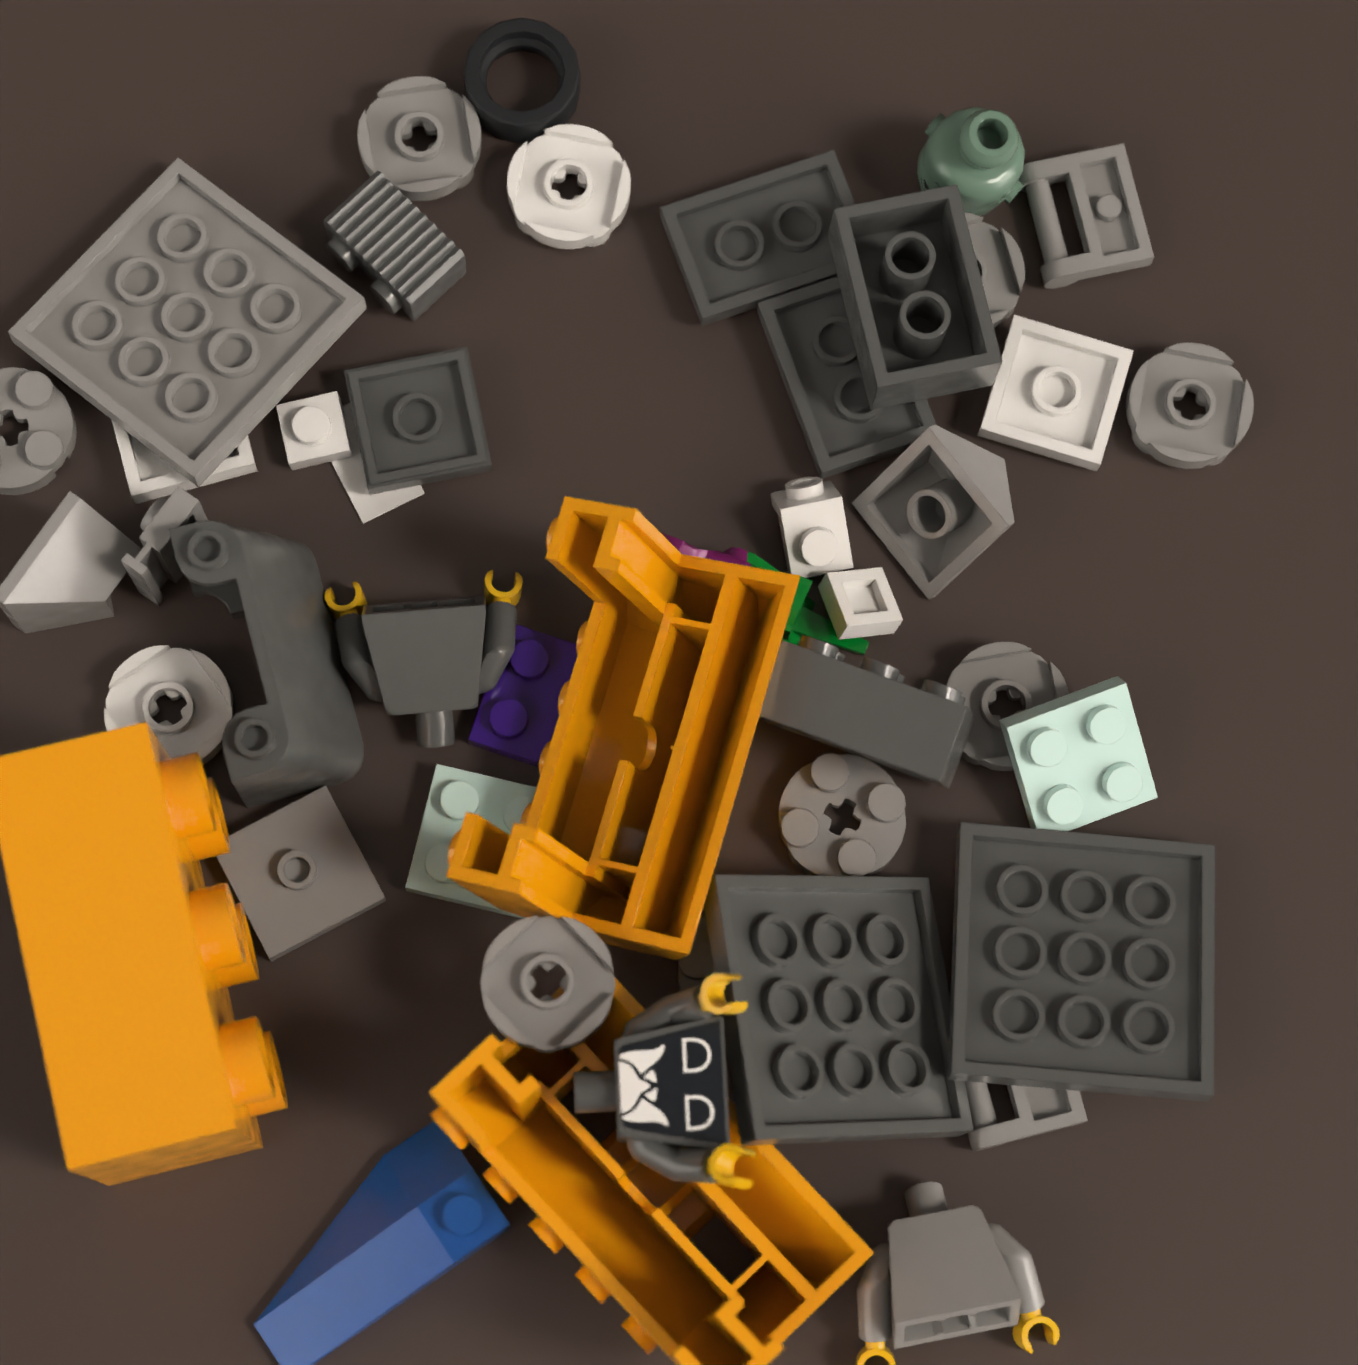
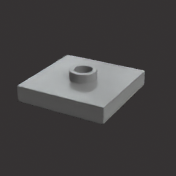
(299, 873)

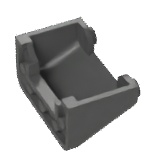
(309, 725)

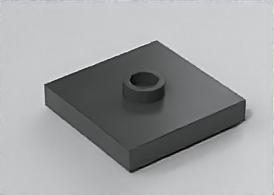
(418, 420)

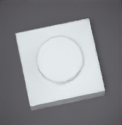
(314, 430)
(860, 603)

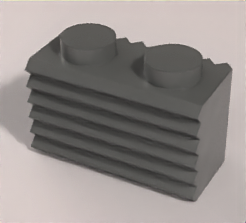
(393, 247)

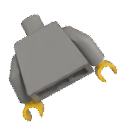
(946, 1279)

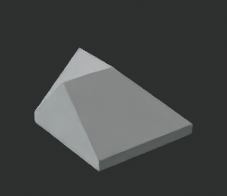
(938, 507)
(67, 570)

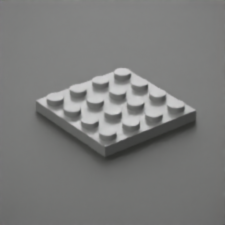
(188, 321)

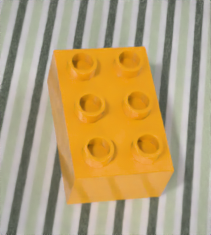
(134, 955)

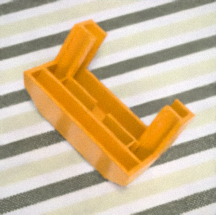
(642, 738)
(637, 1224)

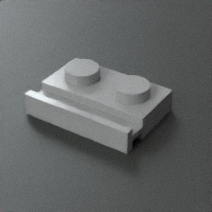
(157, 558)

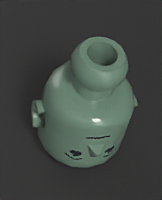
(978, 153)

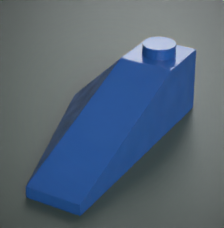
(393, 1238)

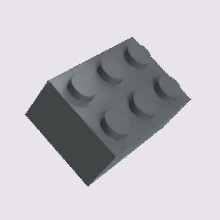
(914, 297)
(868, 710)

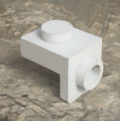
(812, 527)

